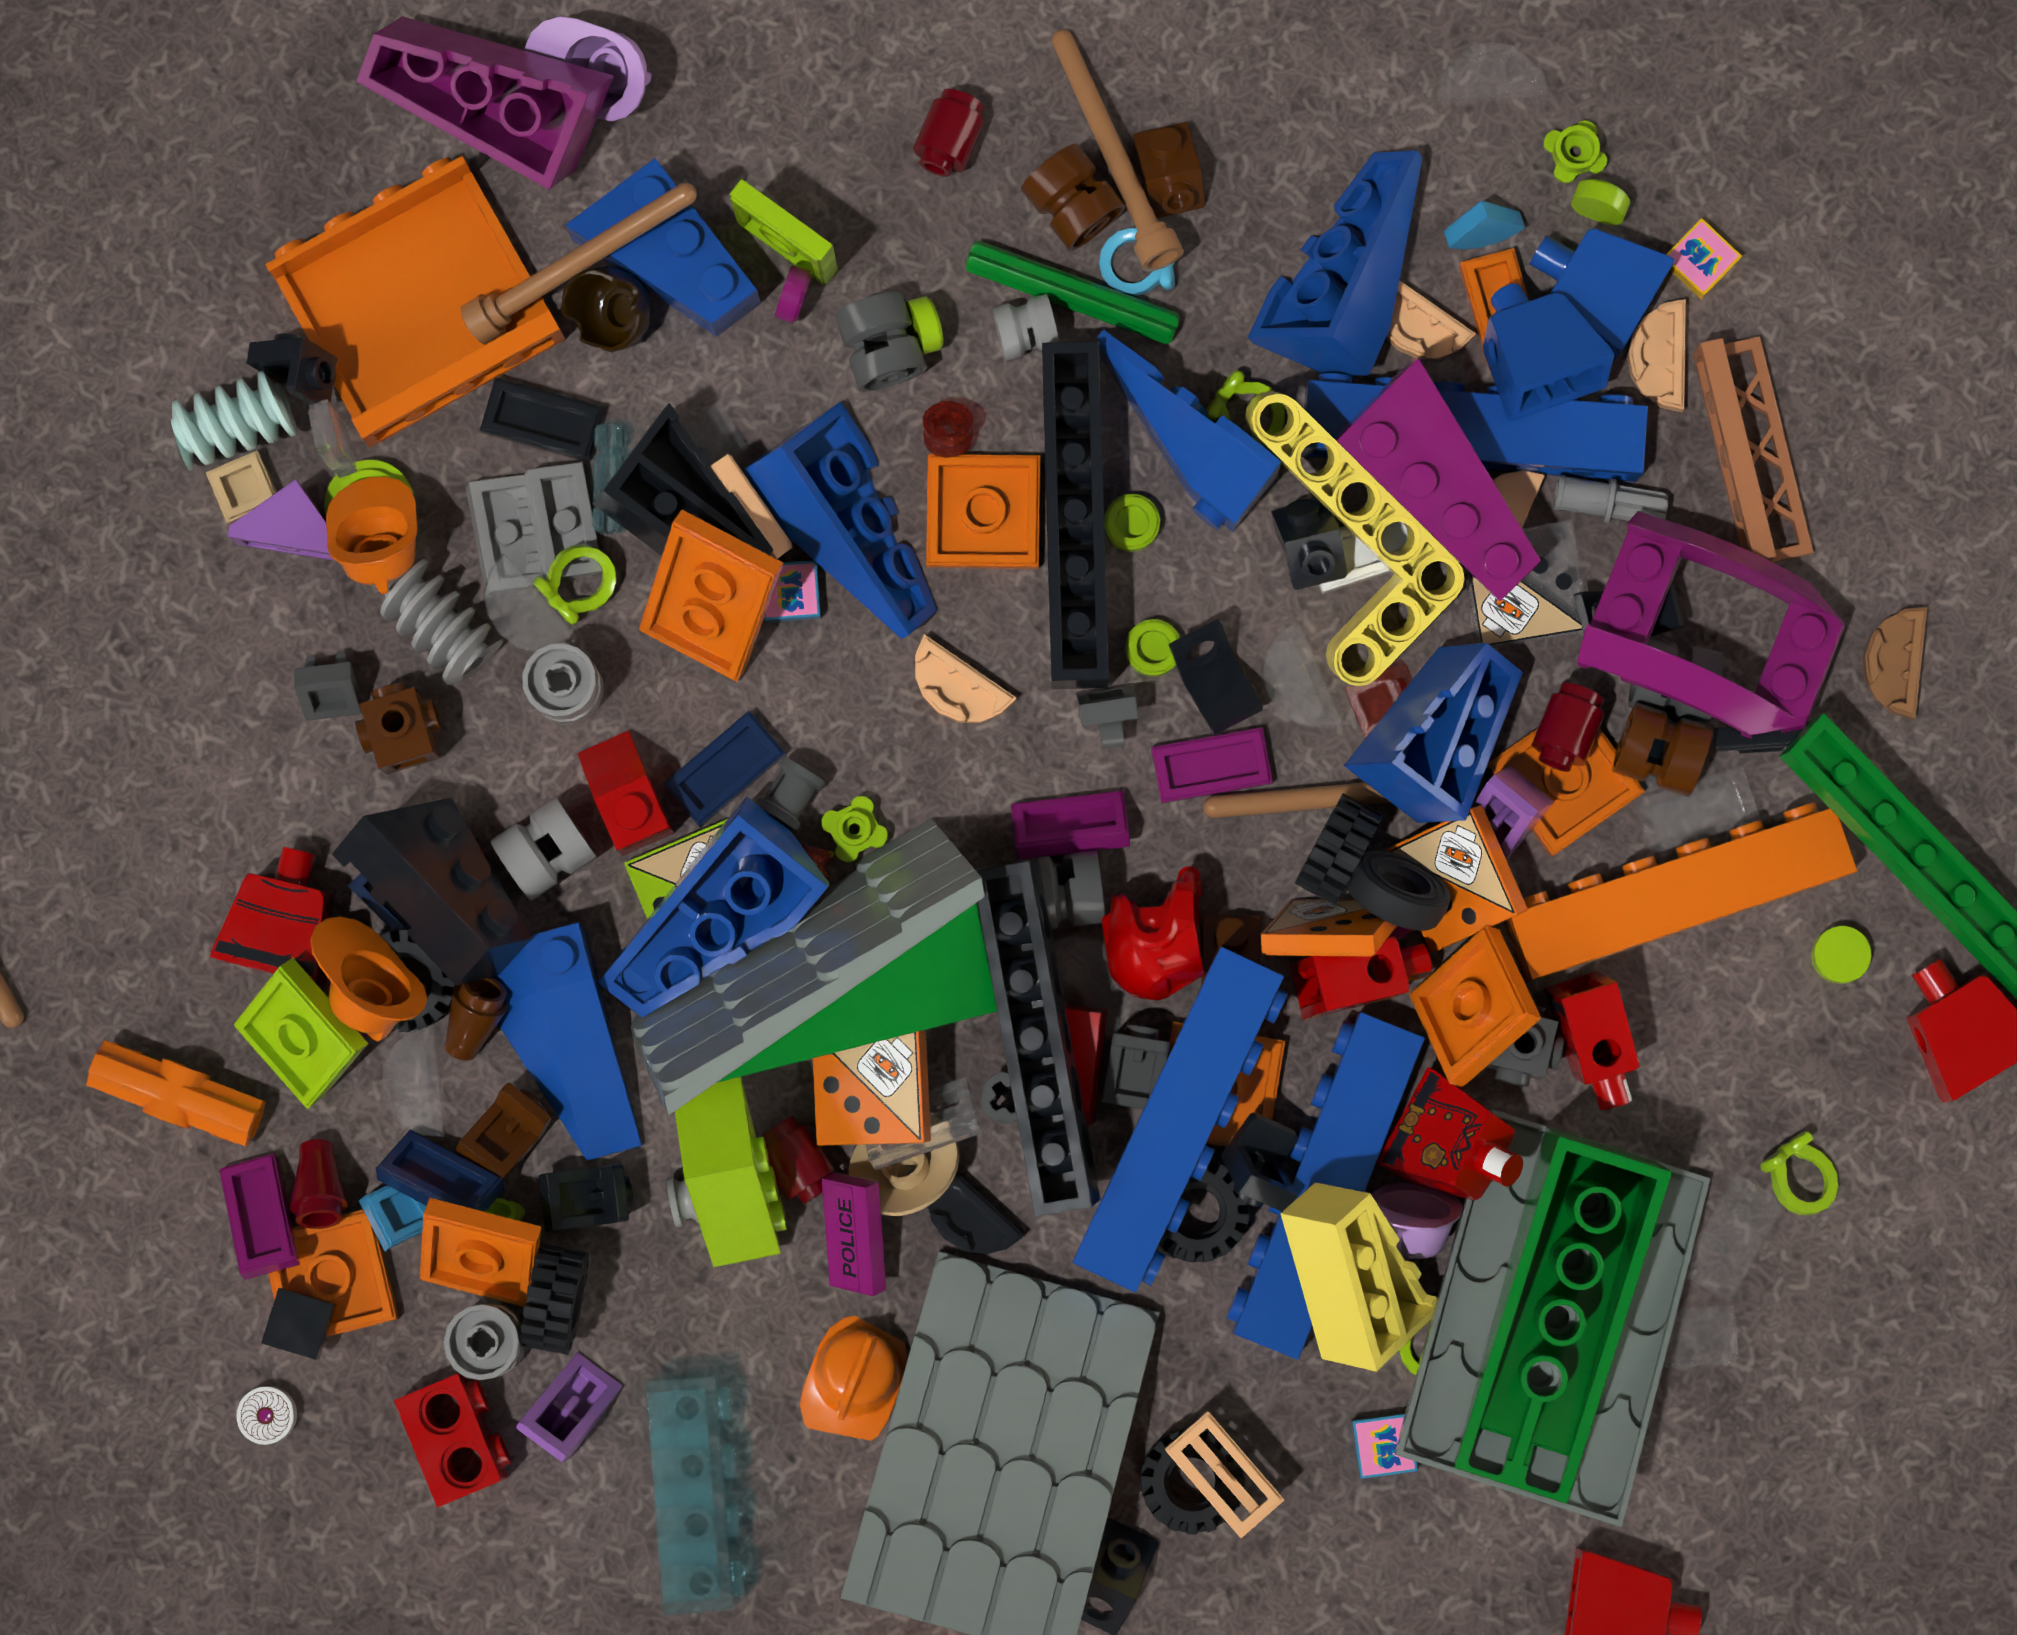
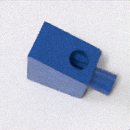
(1605, 281)
(1542, 352)

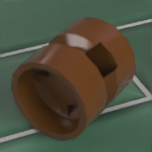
(1073, 197)
(1680, 758)

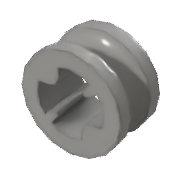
(680, 1201)

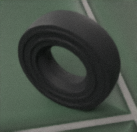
(1399, 890)

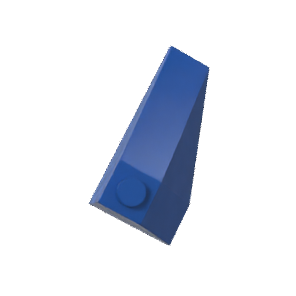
(1347, 290)
(1213, 461)
(830, 508)
(733, 897)
(567, 1041)

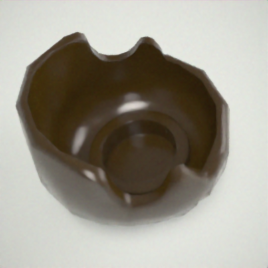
(607, 307)

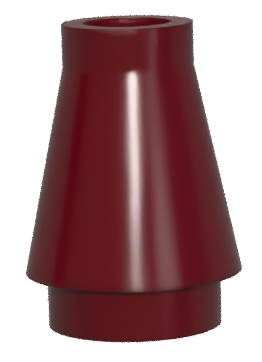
(317, 1189)

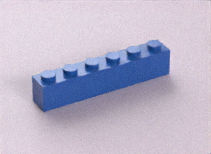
(1567, 439)
(1178, 1120)
(1338, 1152)

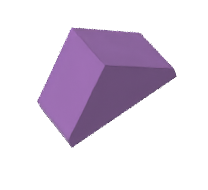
(284, 524)
(1512, 807)
(569, 1408)

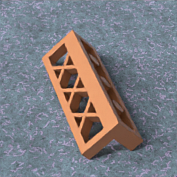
(1735, 449)

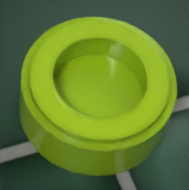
(1600, 201)
(925, 324)
(1131, 522)
(1149, 649)
(1841, 954)

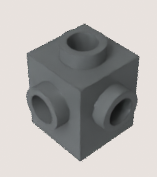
(1542, 1053)

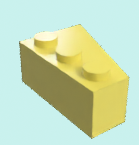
(1353, 1277)

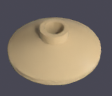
(914, 1192)

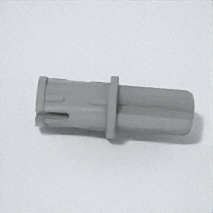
(1607, 499)

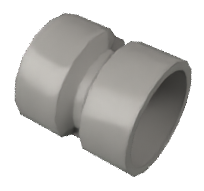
(562, 684)
(526, 858)
(484, 1341)

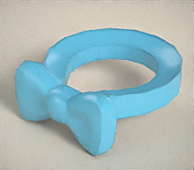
(1162, 276)

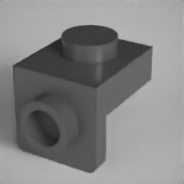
(1134, 1066)

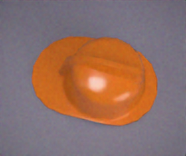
(373, 530)
(367, 978)
(853, 1380)

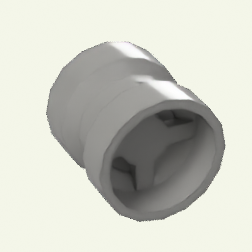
(1024, 326)

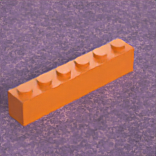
(1681, 892)

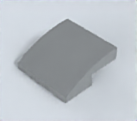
(533, 520)

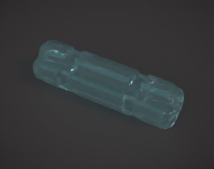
(610, 441)

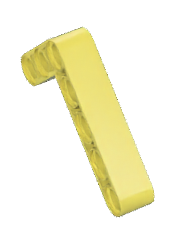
(1367, 525)

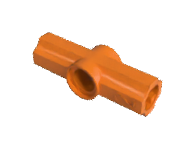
(175, 1093)

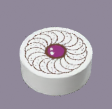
(266, 1415)

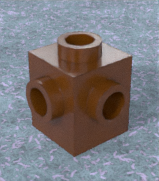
(413, 742)

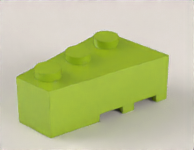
(729, 1176)

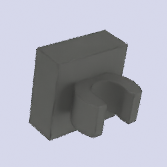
(327, 689)
(1108, 709)

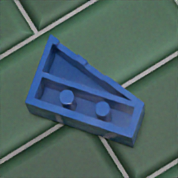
(676, 258)
(1440, 733)

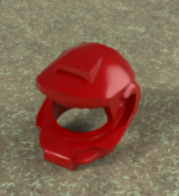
(1156, 948)

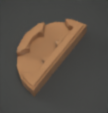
(1894, 661)

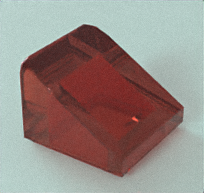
(1374, 699)

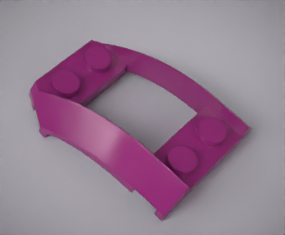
(1634, 600)

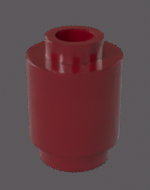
(949, 132)
(1568, 727)
(796, 1160)

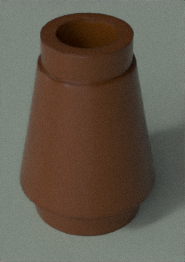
(473, 1016)

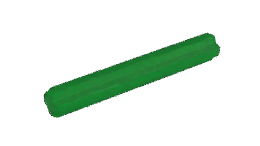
(1072, 292)

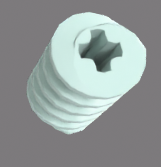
(231, 419)

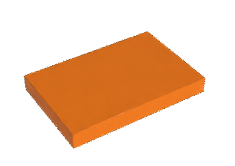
(710, 595)

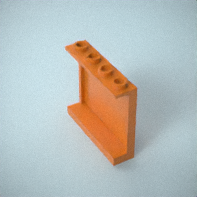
(390, 295)

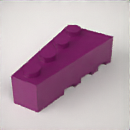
(489, 95)
(1431, 469)

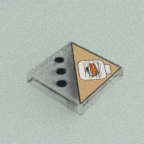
(1541, 602)

